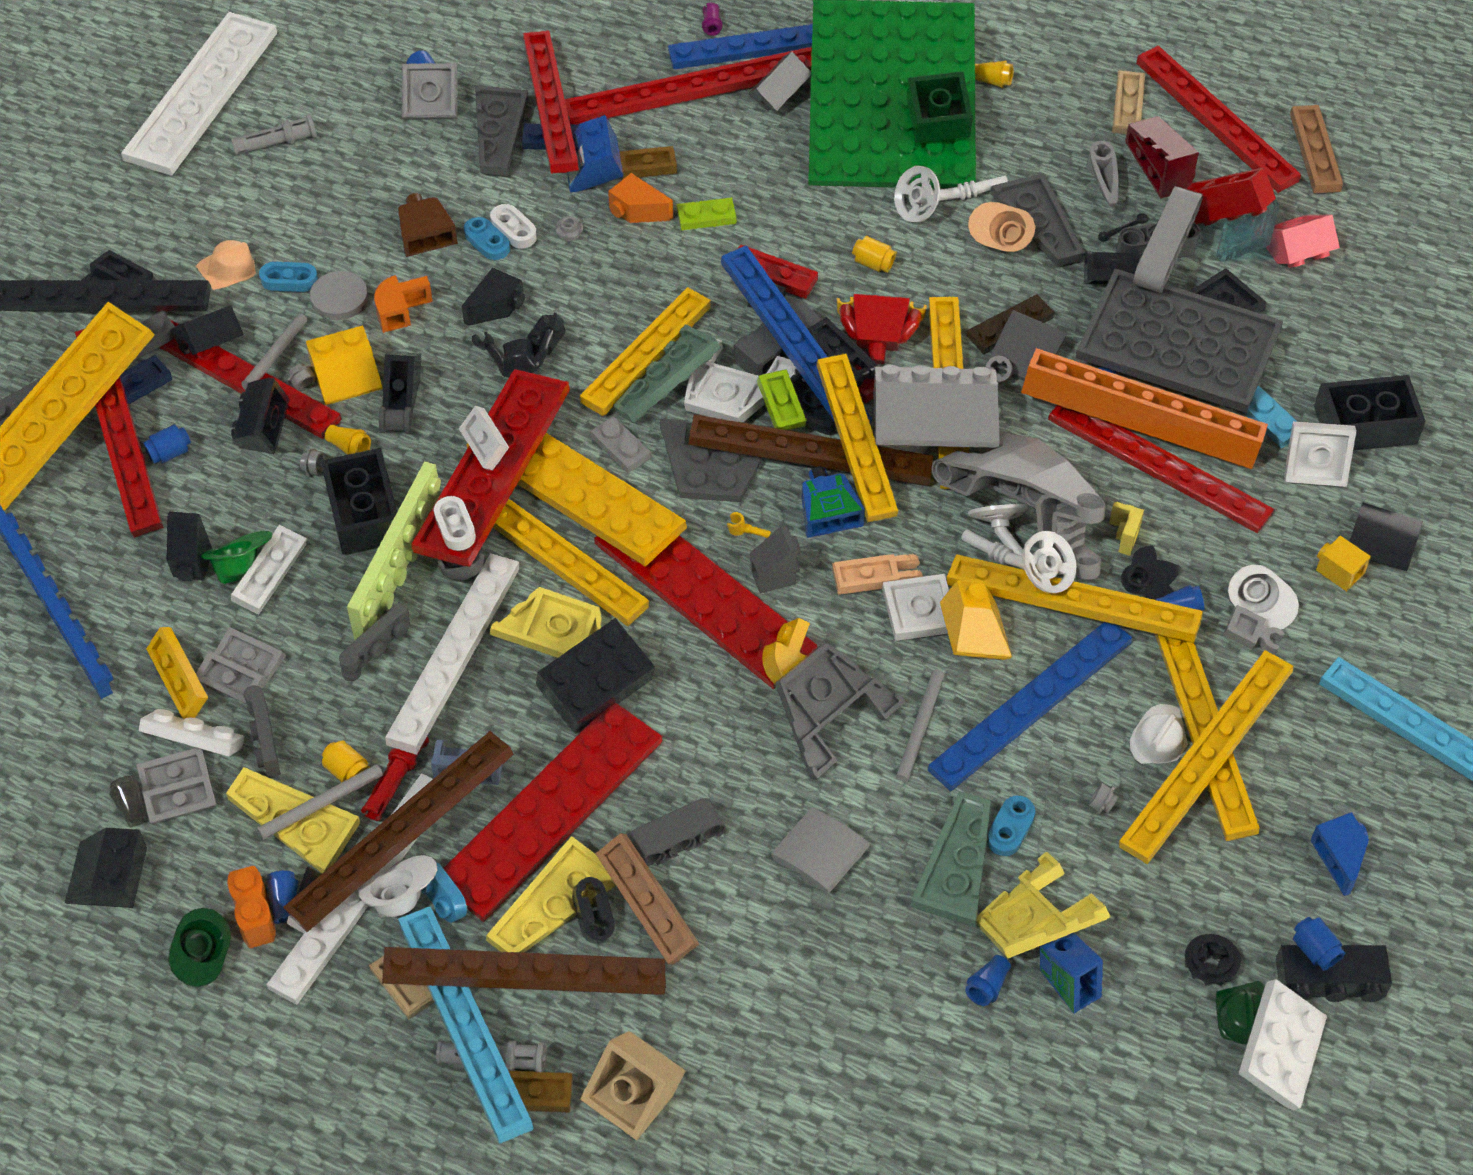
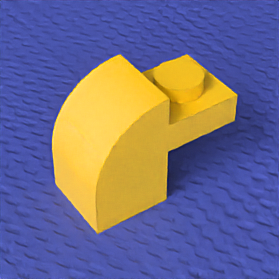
(784, 655)

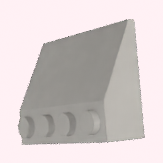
(936, 406)

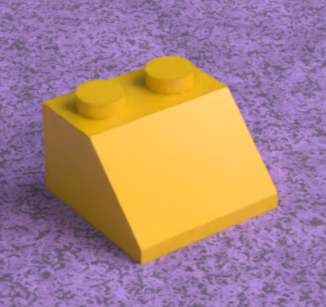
(344, 365)

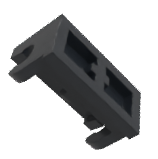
(1100, 265)
(207, 331)

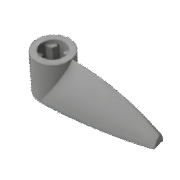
(1103, 166)

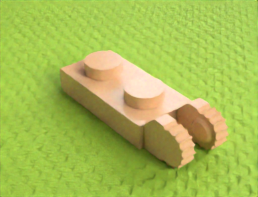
(871, 572)

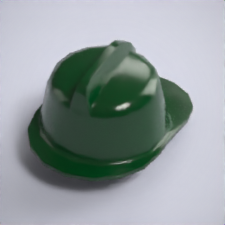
(199, 947)
(1237, 1010)

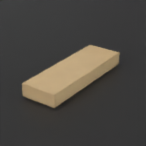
(1128, 100)

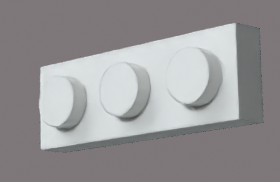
(268, 569)
(191, 732)

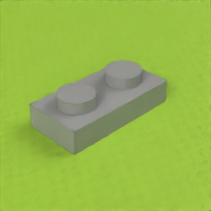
(620, 444)

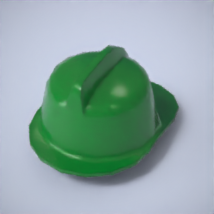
(236, 557)

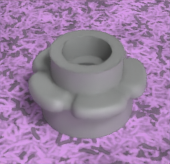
(569, 228)
(301, 376)
(310, 461)
(1103, 799)

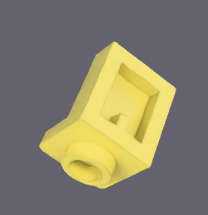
(1129, 522)

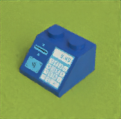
(596, 155)

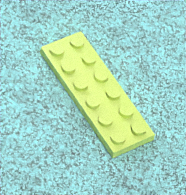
(395, 552)

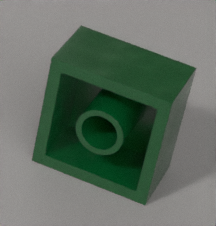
(939, 107)

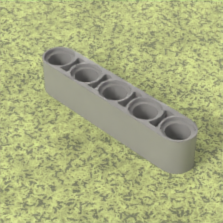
(1167, 239)

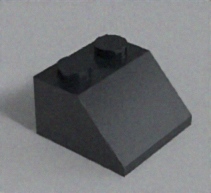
(260, 416)
(108, 869)

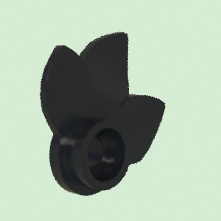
(1153, 573)

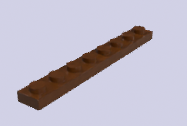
(801, 448)
(398, 831)
(523, 970)

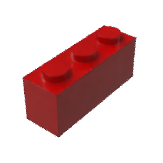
(1233, 196)

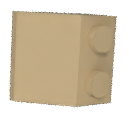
(631, 1084)

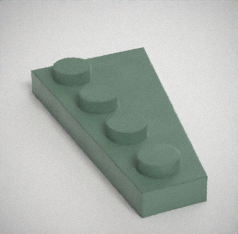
(662, 376)
(956, 866)

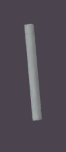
(275, 350)
(920, 726)
(319, 801)

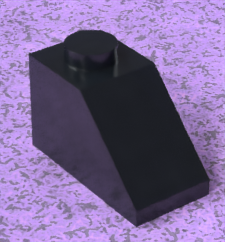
(493, 298)
(401, 379)
(185, 545)

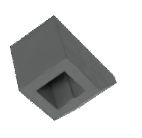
(775, 561)

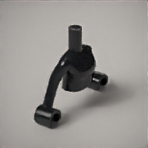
(519, 352)

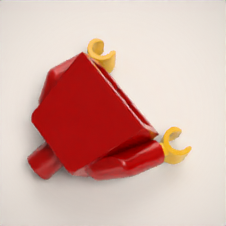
(879, 322)

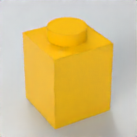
(1342, 562)

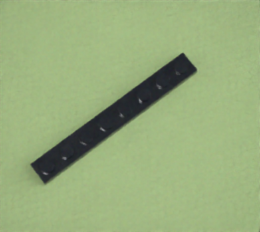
(94, 294)

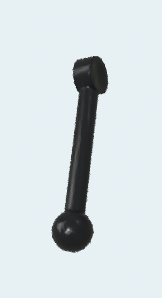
(1104, 236)

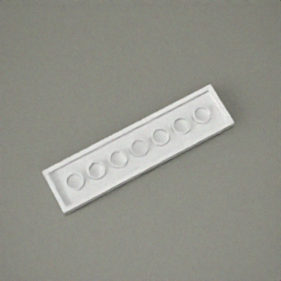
(199, 93)

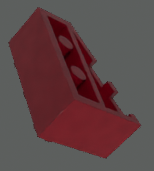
(1162, 155)

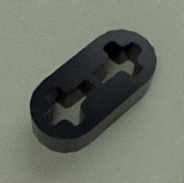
(600, 907)

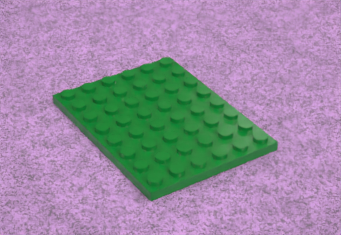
(860, 90)

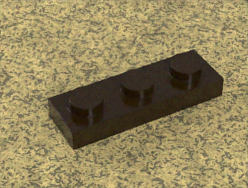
(986, 334)

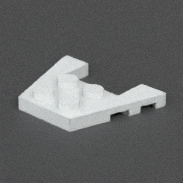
(728, 392)

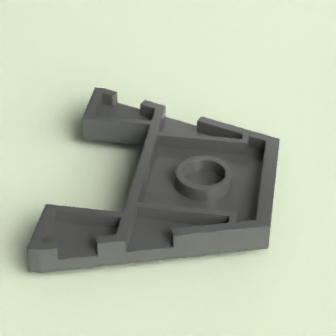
(706, 471)
(819, 692)

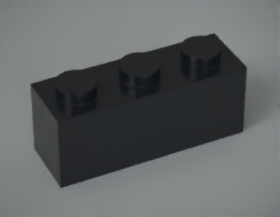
(1359, 974)

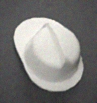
(1270, 593)
(1159, 735)
(399, 887)

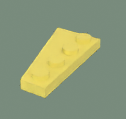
(314, 838)
(548, 899)

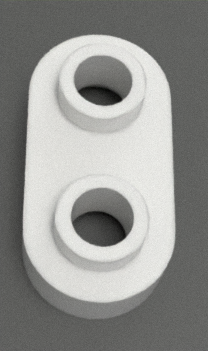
(516, 226)
(454, 523)

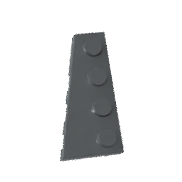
(498, 125)
(1052, 229)

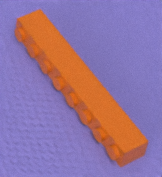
(1144, 408)

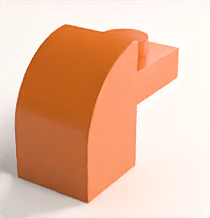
(395, 298)

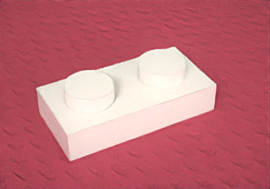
(483, 438)

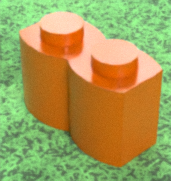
(251, 906)

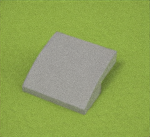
(239, 664)
(176, 785)
(820, 850)

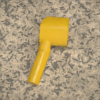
(742, 527)

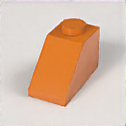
(639, 201)

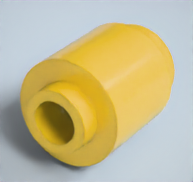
(874, 254)
(343, 760)

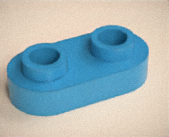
(484, 237)
(290, 276)
(1011, 823)
(445, 896)

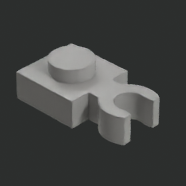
(1249, 629)

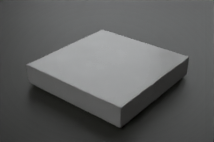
(429, 91)

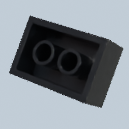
(1379, 408)
(359, 498)
(595, 675)

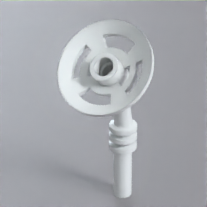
(925, 195)
(999, 517)
(1043, 563)

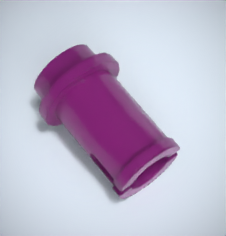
(712, 23)

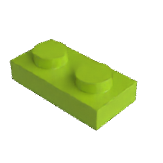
(706, 213)
(781, 400)

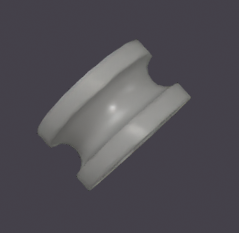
(1001, 360)

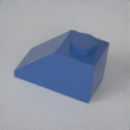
(1342, 848)

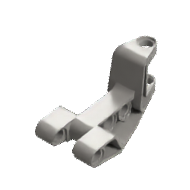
(1035, 476)

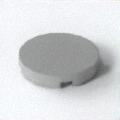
(339, 295)

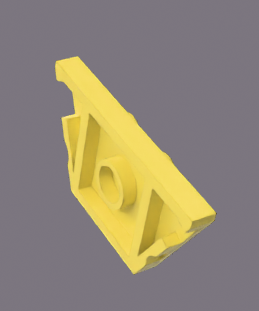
(548, 622)

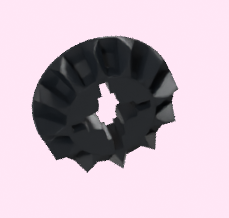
(1219, 948)

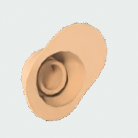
(1001, 226)
(228, 264)

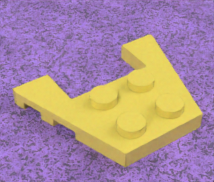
(1028, 920)

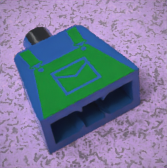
(829, 504)
(1072, 970)

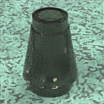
(129, 800)

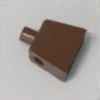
(425, 225)

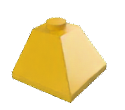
(974, 622)

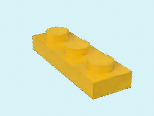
(177, 673)

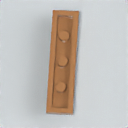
(1316, 149)
(647, 899)

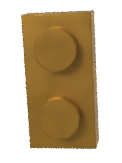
(649, 162)
(544, 1090)

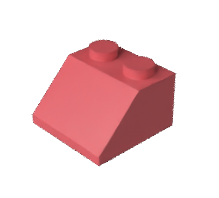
(1302, 239)

